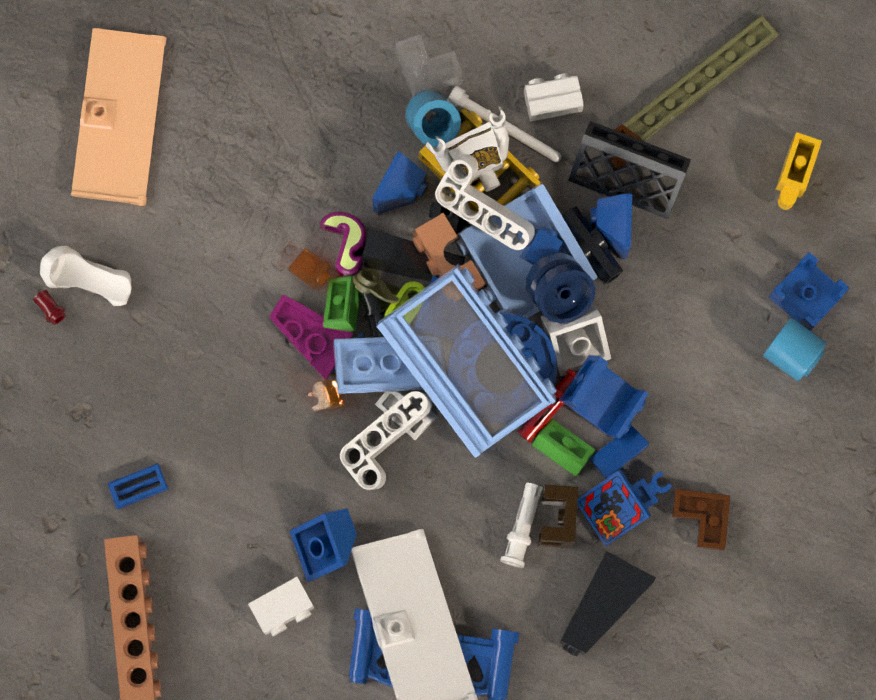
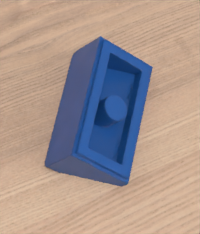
(619, 452)

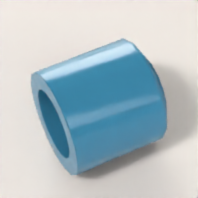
(443, 124)
(795, 350)

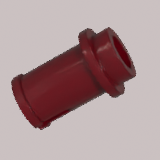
(49, 307)

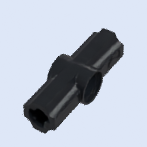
(593, 246)

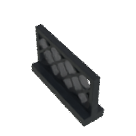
(635, 154)

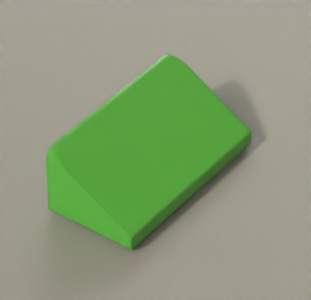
(341, 304)
(563, 447)

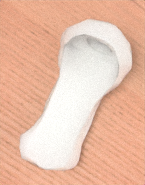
(67, 268)

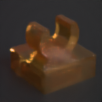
(327, 395)

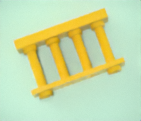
(527, 175)

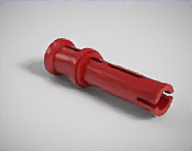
(528, 430)

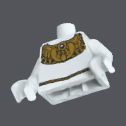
(486, 144)

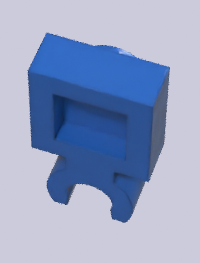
(647, 491)

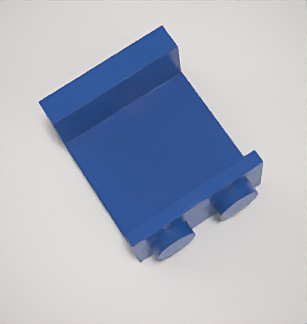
(604, 397)

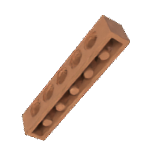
(116, 552)

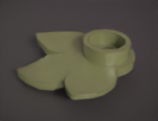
(368, 282)

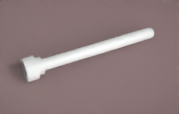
(461, 100)

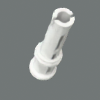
(519, 537)

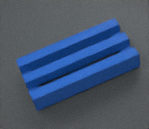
(144, 495)

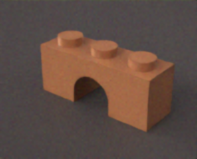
(432, 239)

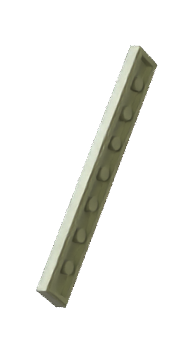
(702, 79)

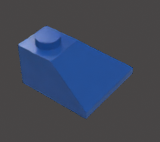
(400, 185)
(613, 220)
(324, 543)

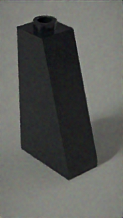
(400, 256)
(606, 599)

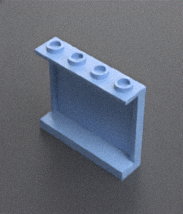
(501, 266)

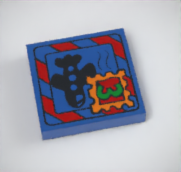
(613, 508)

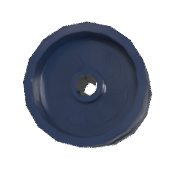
(560, 288)

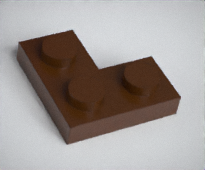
(710, 510)

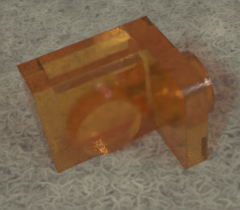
(310, 269)

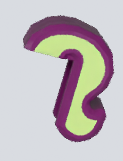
(352, 243)

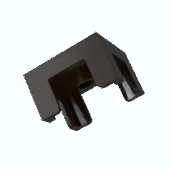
(563, 497)

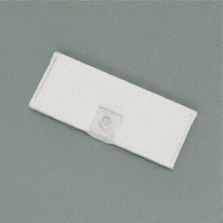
(412, 619)

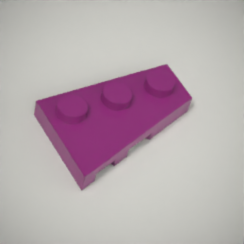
(307, 334)

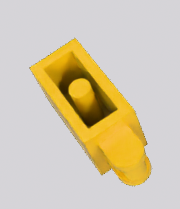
(797, 169)

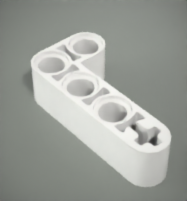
(487, 206)
(388, 434)

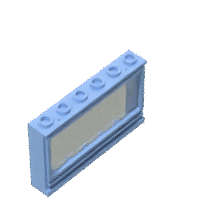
(467, 360)

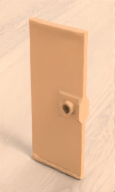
(118, 116)

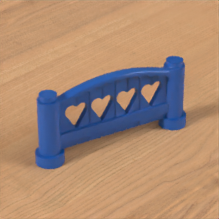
(492, 656)

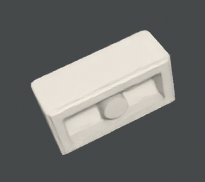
(389, 399)

